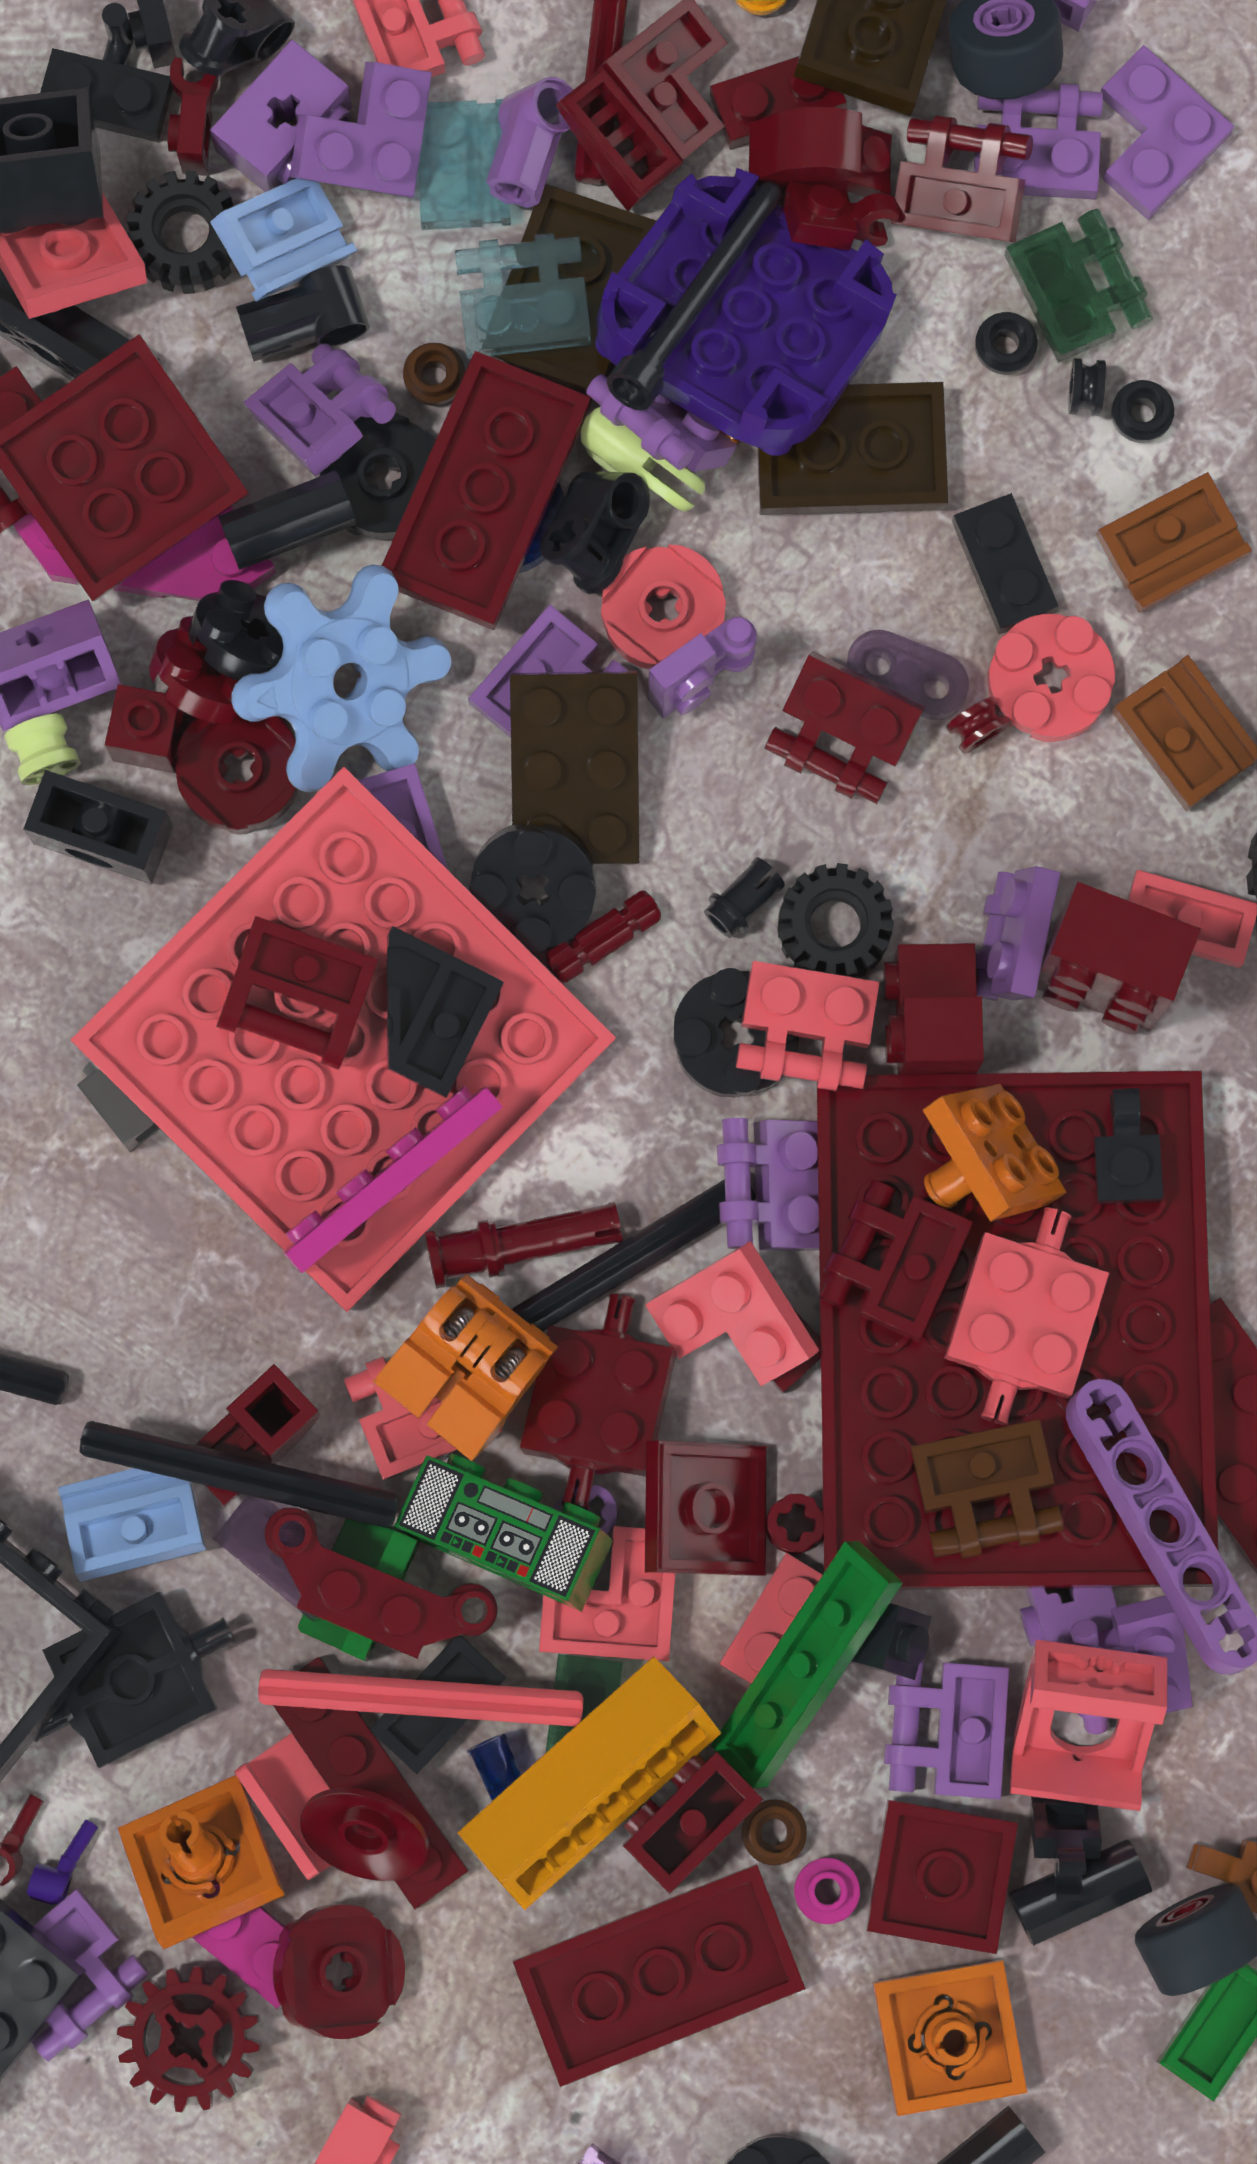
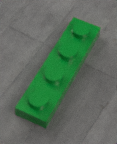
(806, 1664)

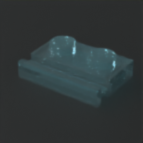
(455, 164)

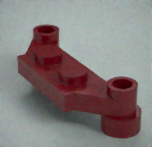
(369, 1599)

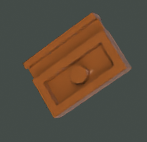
(1173, 542)
(1186, 733)

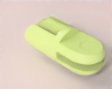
(621, 451)

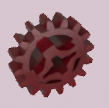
(210, 2062)

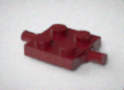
(598, 1401)

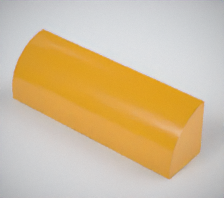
(589, 1782)

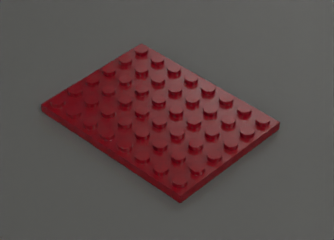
(1146, 1336)

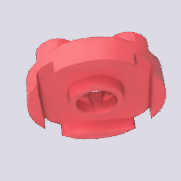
(658, 573)
(1068, 645)

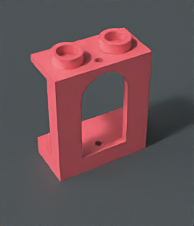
(1095, 1684)

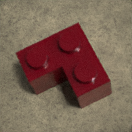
(936, 1010)

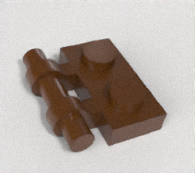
(982, 1469)

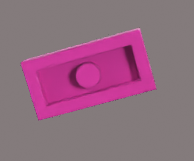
(246, 1947)

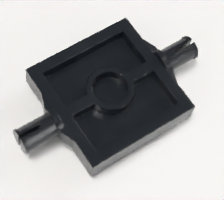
(142, 1682)

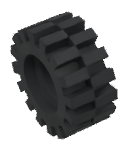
(156, 208)
(841, 886)

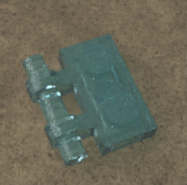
(526, 314)

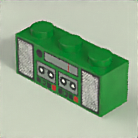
(505, 1530)

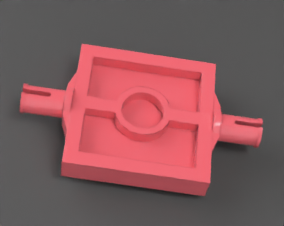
(1026, 1316)

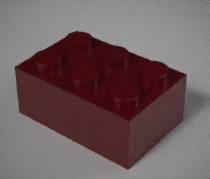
(1115, 959)

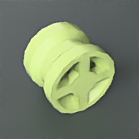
(42, 747)

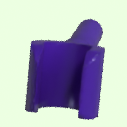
(52, 1883)

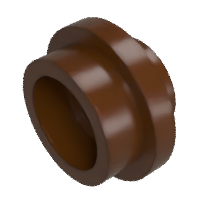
(430, 356)
(795, 1832)

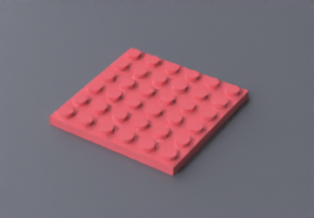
(272, 1117)

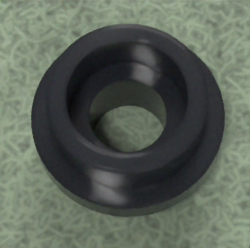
(1006, 325)
(1148, 394)

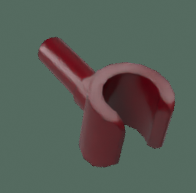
(14, 1838)

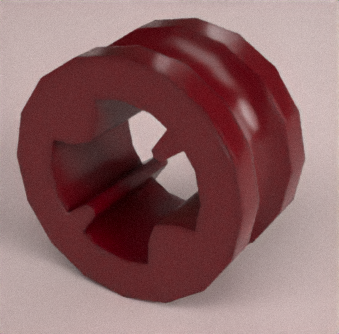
(978, 725)

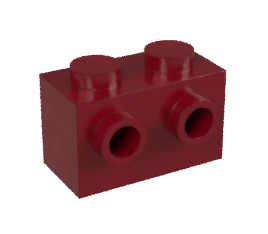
(692, 1821)

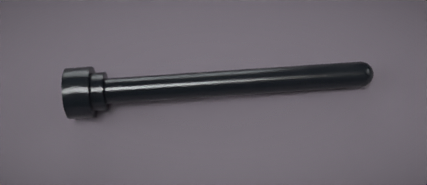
(639, 376)

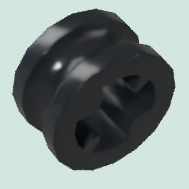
(1086, 387)

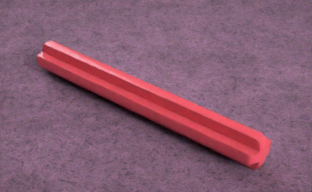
(420, 1697)

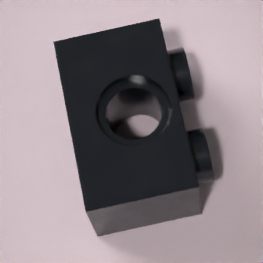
(98, 827)

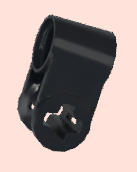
(235, 34)
(594, 524)

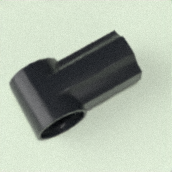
(318, 310)

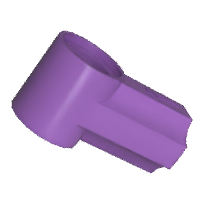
(527, 142)

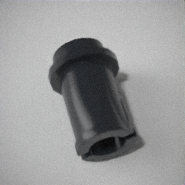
(741, 899)

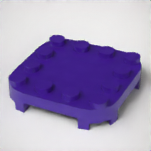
(775, 333)

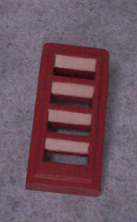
(648, 143)

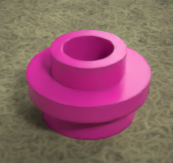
(805, 1890)

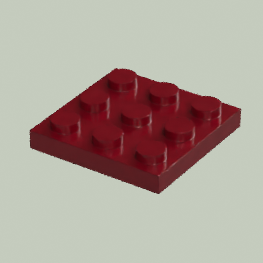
(117, 468)

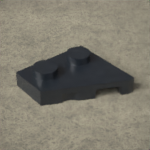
(432, 1011)

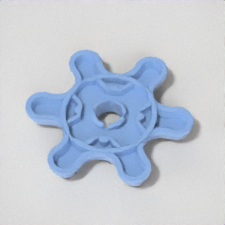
(313, 651)

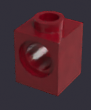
(144, 729)

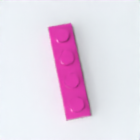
(411, 1158)

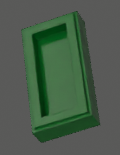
(1215, 2033)

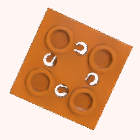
(990, 1155)
(192, 1842)
(989, 2065)

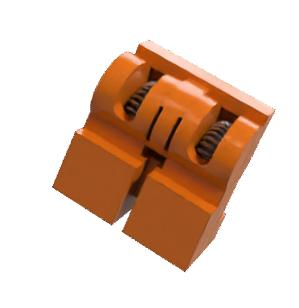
(470, 1358)

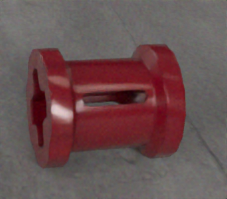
(778, 1535)

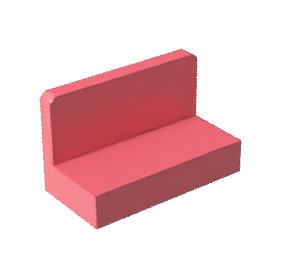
(281, 1786)

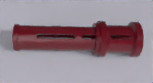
(492, 1247)

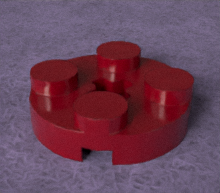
(190, 679)
(239, 804)
(301, 1964)

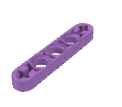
(1164, 1559)

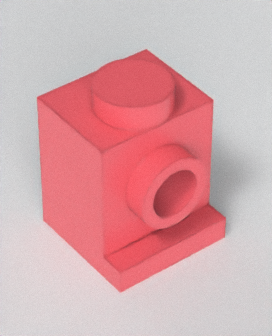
(362, 2134)

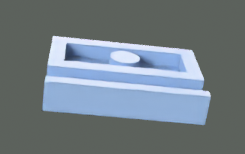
(282, 236)
(129, 1521)

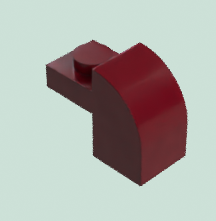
(821, 148)
(262, 1423)

